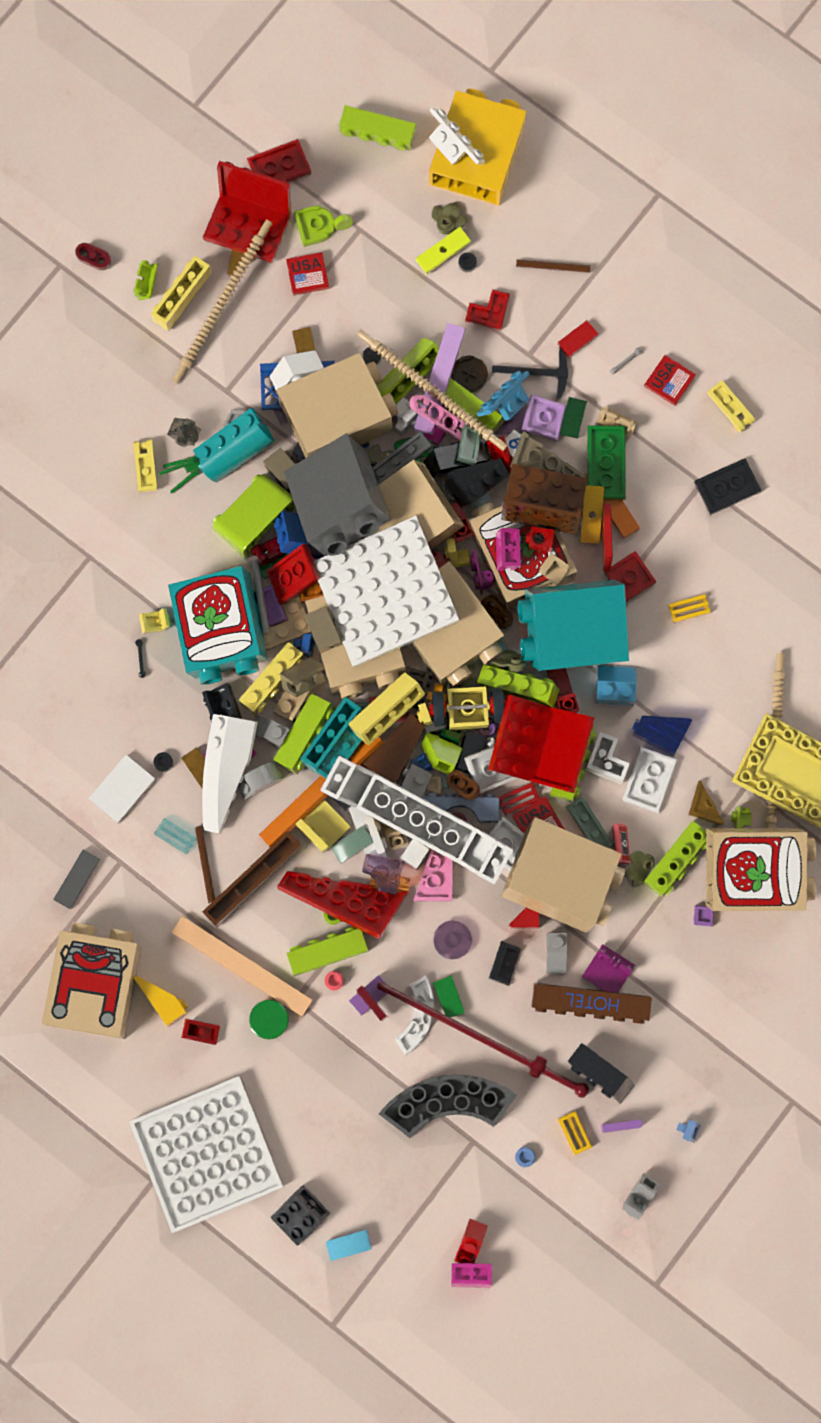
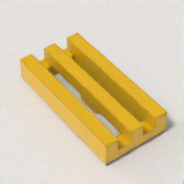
(684, 602)
(567, 1117)

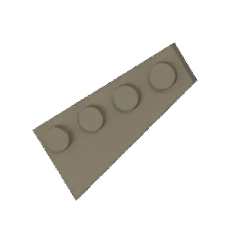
(534, 455)

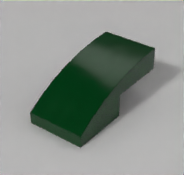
(573, 417)

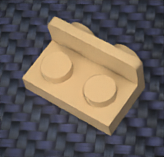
(290, 706)

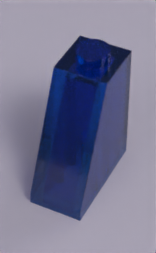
(662, 732)

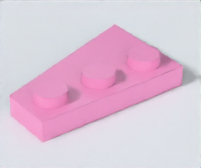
(436, 879)

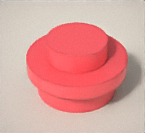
(334, 980)

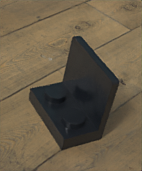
(300, 1215)

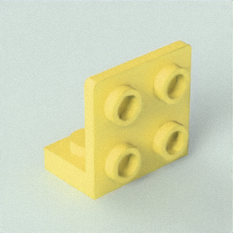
(323, 826)

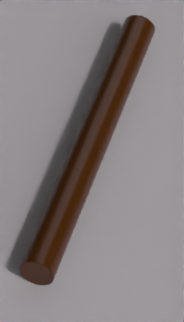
(553, 266)
(205, 864)

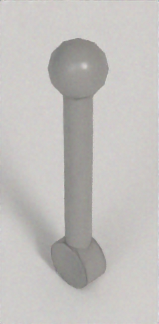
(637, 351)

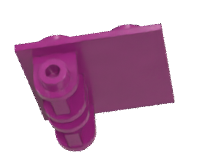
(482, 579)
(608, 970)

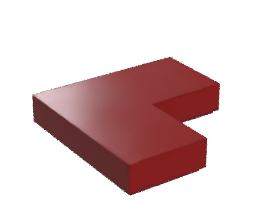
(493, 314)

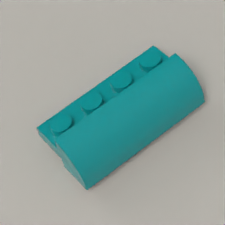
(233, 446)
(333, 740)

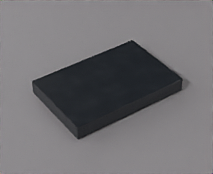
(727, 486)

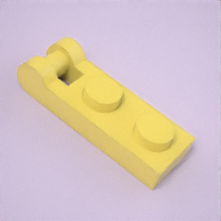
(730, 406)
(145, 466)

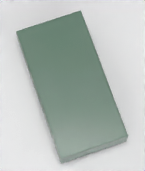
(468, 446)

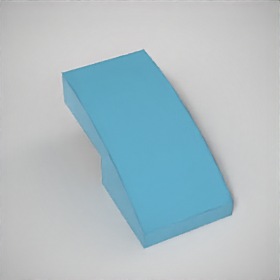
(348, 1245)

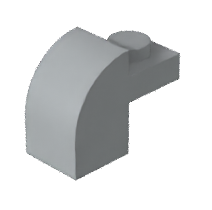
(259, 779)
(640, 1196)

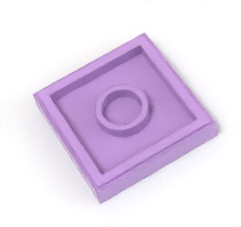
(543, 418)

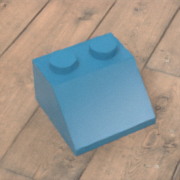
(616, 685)

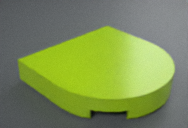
(314, 224)

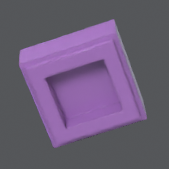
(703, 916)

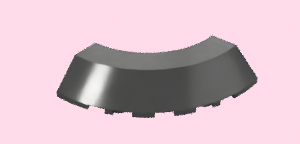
(446, 1097)

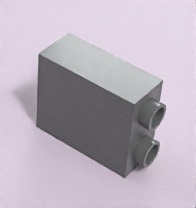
(337, 496)

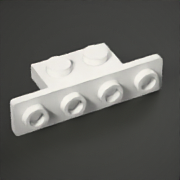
(451, 141)
(372, 827)

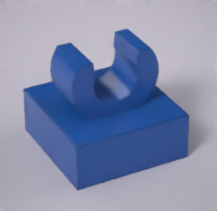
(306, 645)
(423, 762)

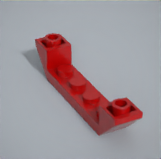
(566, 698)

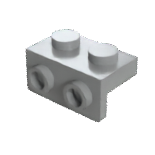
(415, 779)

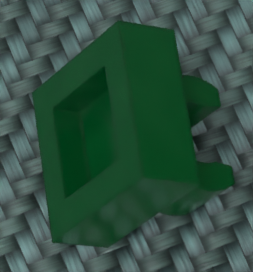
(450, 736)

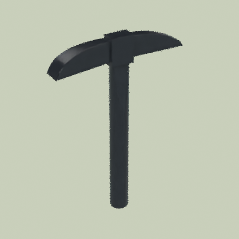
(560, 373)

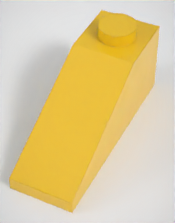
(166, 1004)

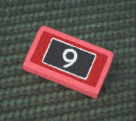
(621, 842)

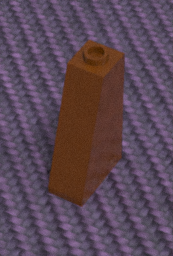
(396, 750)

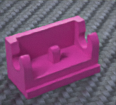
(508, 549)
(471, 1275)

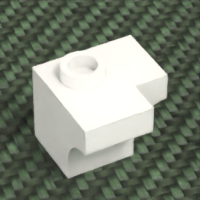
(406, 417)

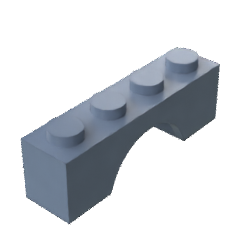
(484, 808)

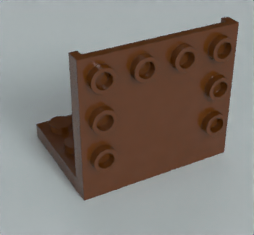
(544, 499)

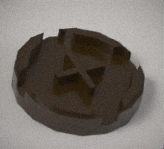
(470, 373)

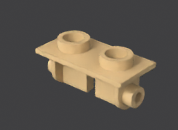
(612, 418)

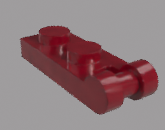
(271, 547)

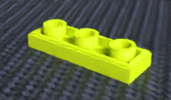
(451, 244)

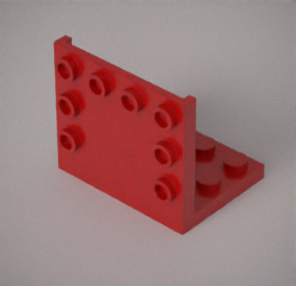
(244, 206)
(541, 744)

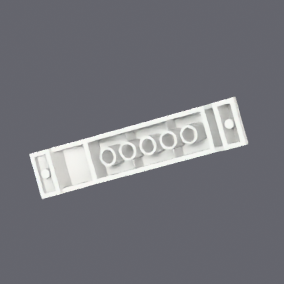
(417, 818)

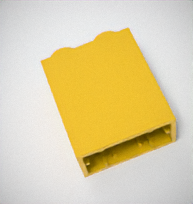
(495, 132)

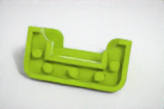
(252, 514)

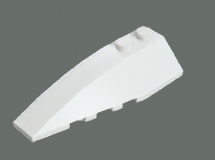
(225, 760)

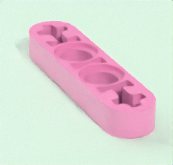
(442, 414)

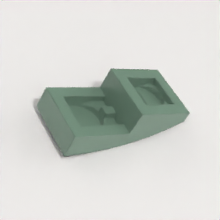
(351, 844)

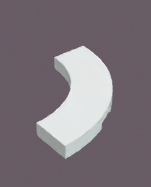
(420, 1021)

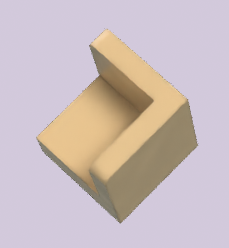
(554, 569)

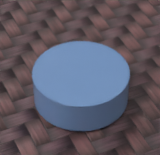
(525, 1157)

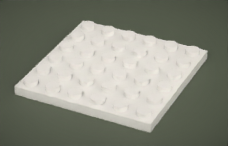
(386, 592)
(206, 1154)

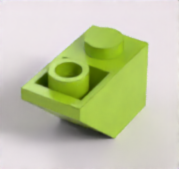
(441, 753)

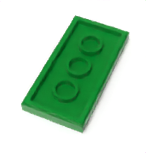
(607, 460)

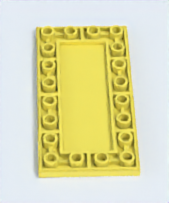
(783, 769)

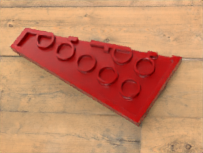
(345, 900)

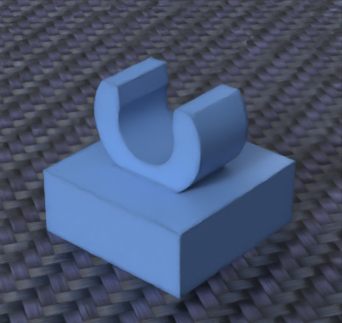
(690, 1130)

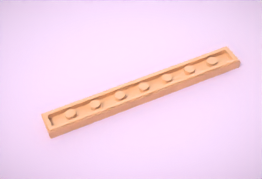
(242, 966)

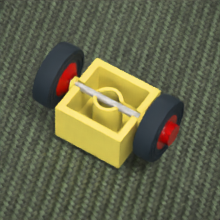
(467, 707)

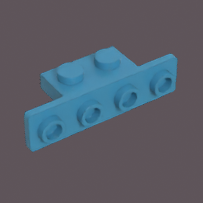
(509, 398)

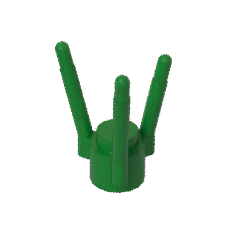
(190, 465)

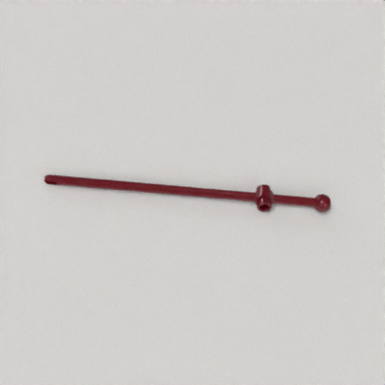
(536, 1066)

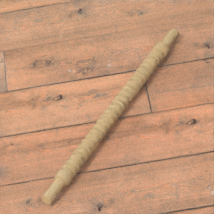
(257, 241)
(487, 434)
(779, 676)

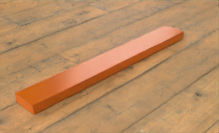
(309, 799)

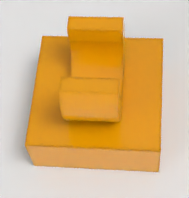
(438, 688)

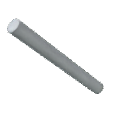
(260, 597)

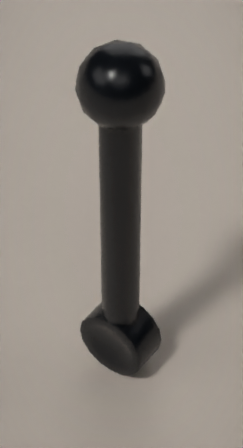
(139, 643)

